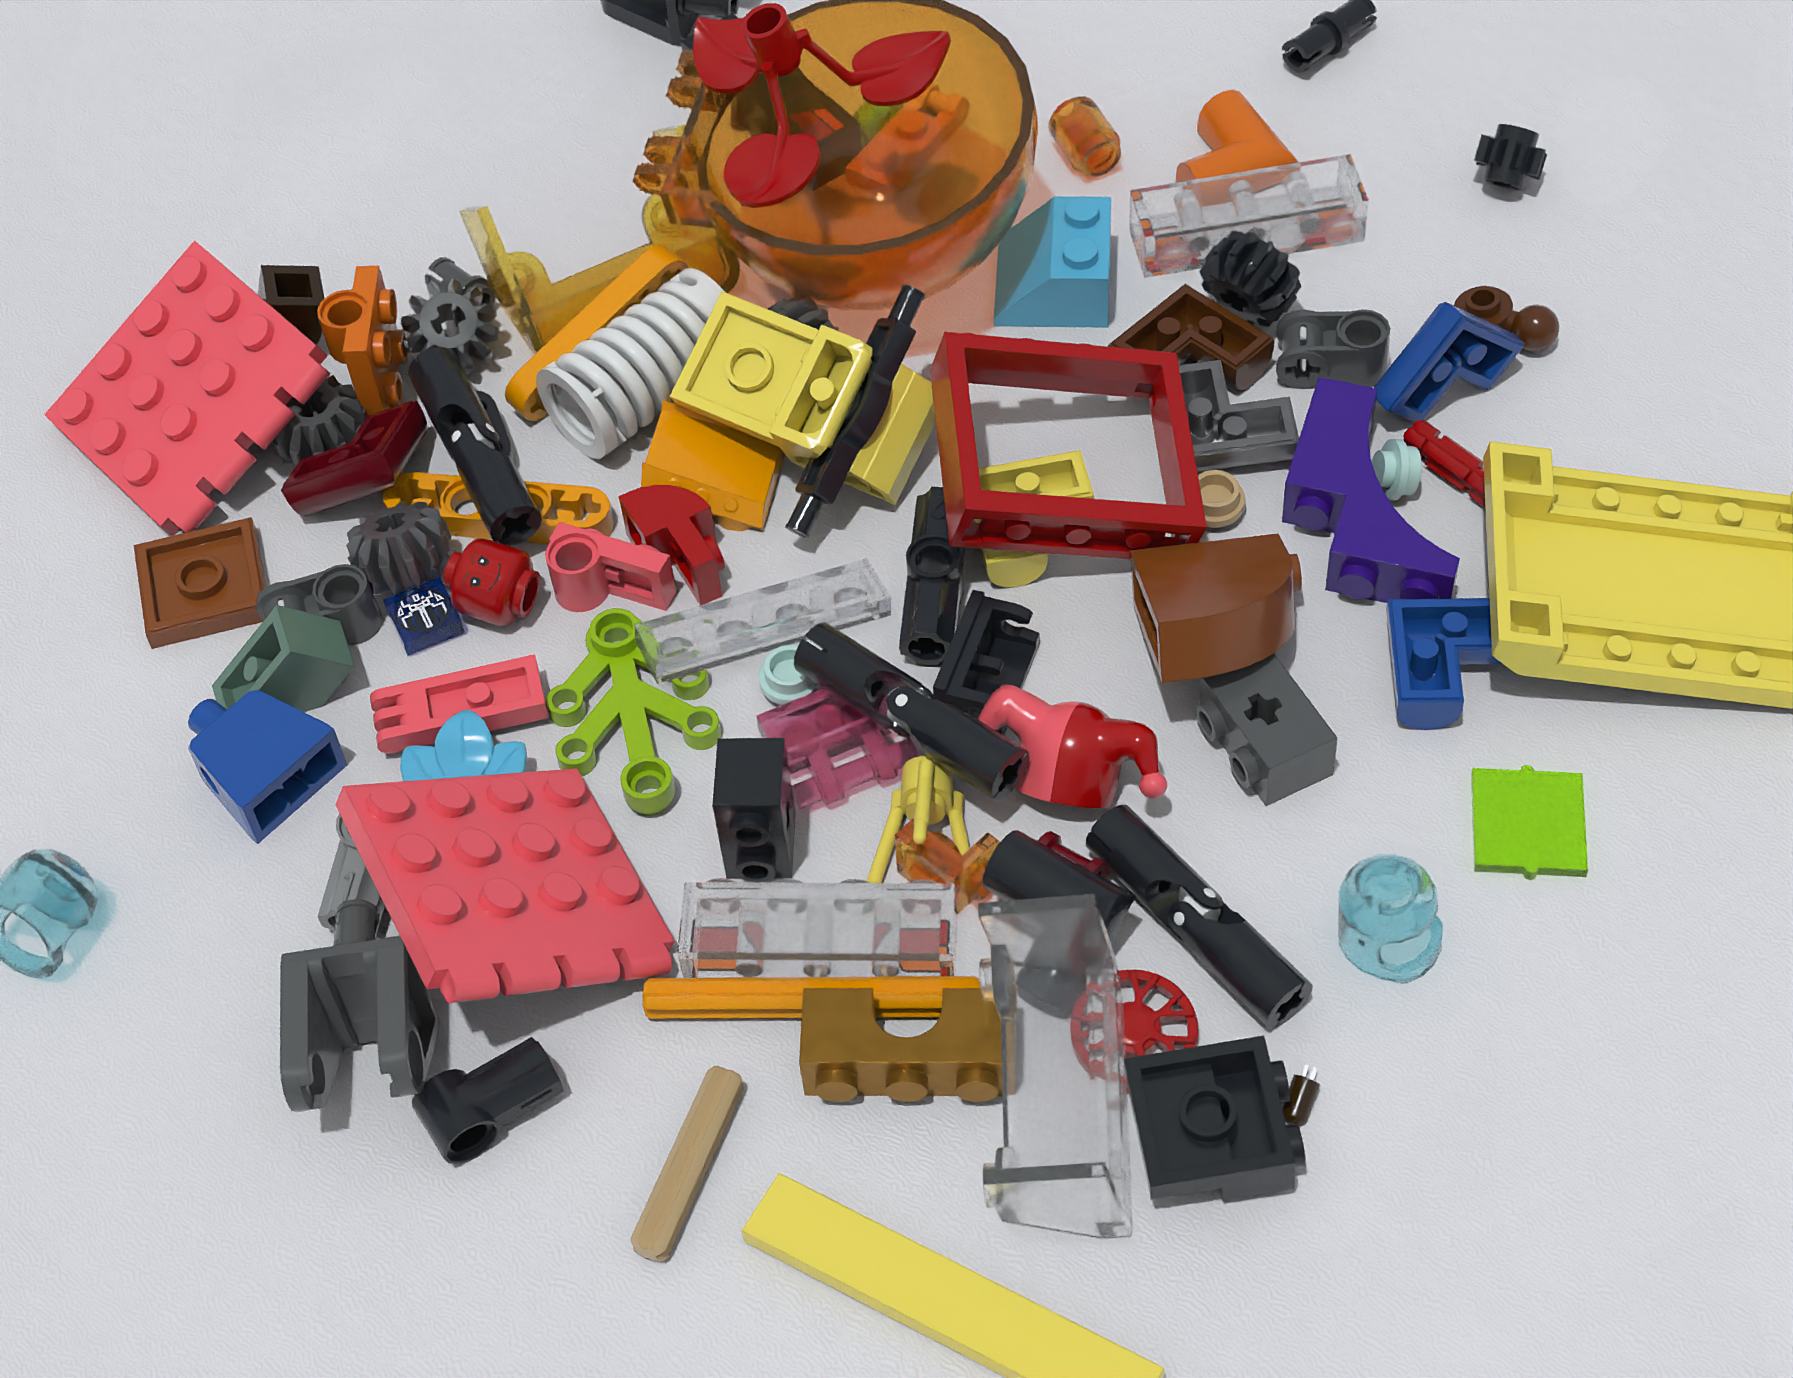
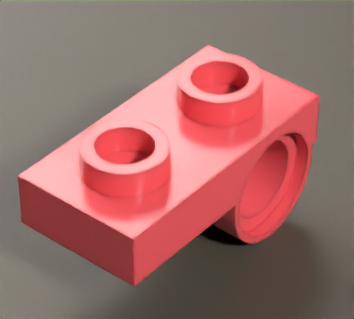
(591, 566)

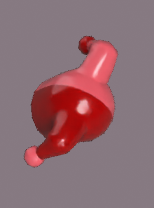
(1074, 748)

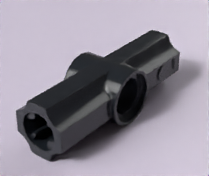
(932, 584)

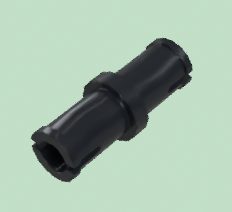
(1328, 34)

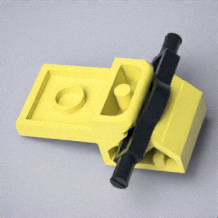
(817, 395)

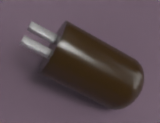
(1302, 1098)

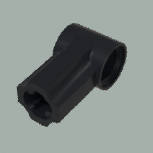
(469, 1109)

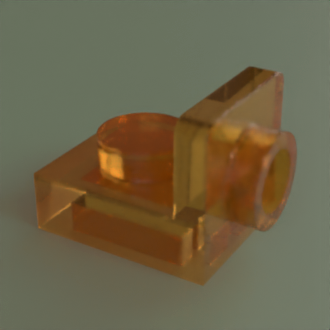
(942, 862)

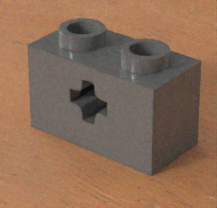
(1267, 729)

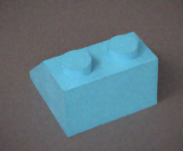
(1056, 266)

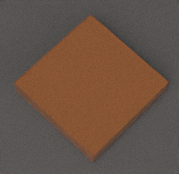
(200, 582)

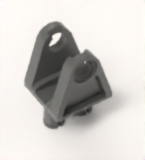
(352, 996)

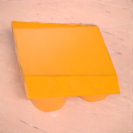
(715, 462)

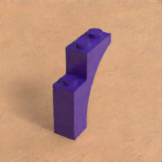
(1337, 492)

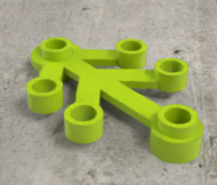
(627, 700)

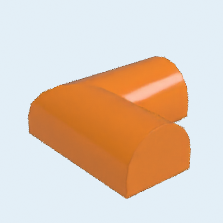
(1238, 140)

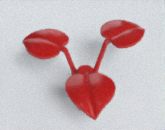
(733, 53)

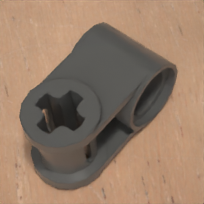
(1336, 347)
(333, 593)

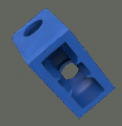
(262, 758)

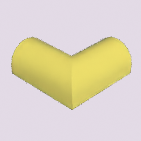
(1047, 475)

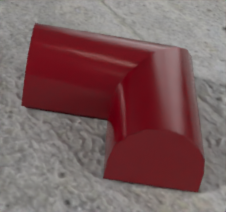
(361, 467)

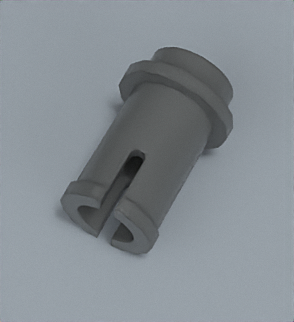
(448, 270)

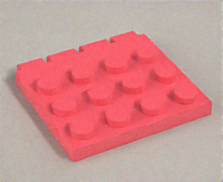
(189, 390)
(506, 883)

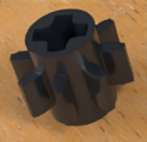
(1510, 157)

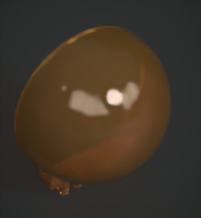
(898, 188)

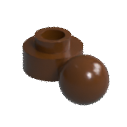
(1533, 324)

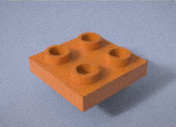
(365, 337)

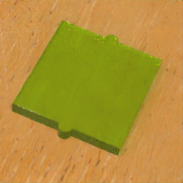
(1528, 822)

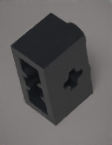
(754, 808)

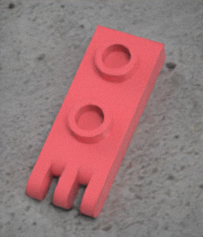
(498, 692)

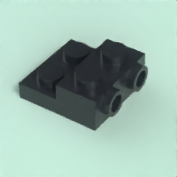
(1214, 1120)

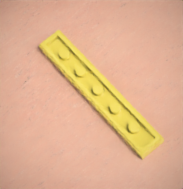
(930, 1290)

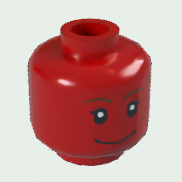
(492, 582)

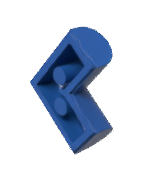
(1444, 348)
(1428, 647)

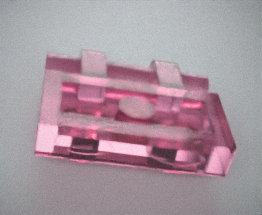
(825, 727)

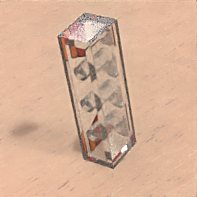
(1289, 204)
(817, 929)

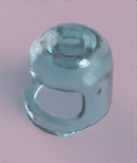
(53, 898)
(1386, 903)

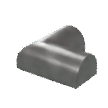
(1234, 433)

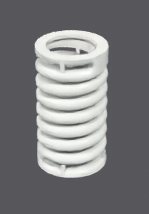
(589, 400)

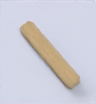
(687, 1164)

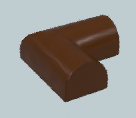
(1203, 332)

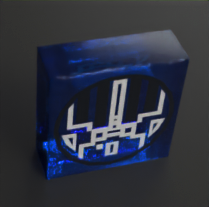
(423, 616)

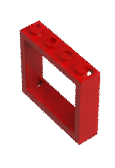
(1061, 522)

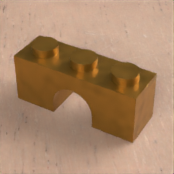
(853, 1056)

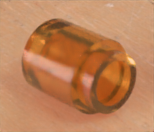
(1085, 136)

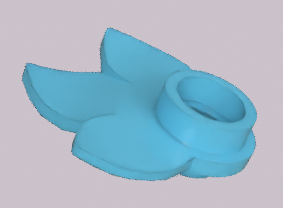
(463, 750)

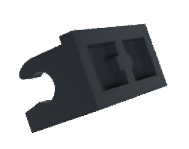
(986, 653)

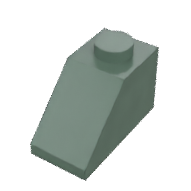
(290, 658)

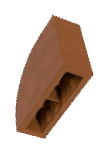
(1214, 603)

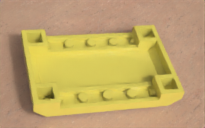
(1638, 580)

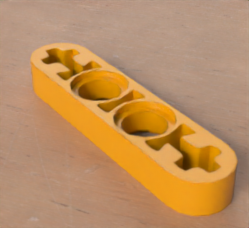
(637, 281)
(448, 491)

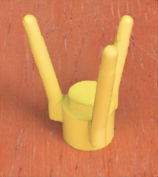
(926, 798)

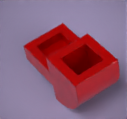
(679, 526)

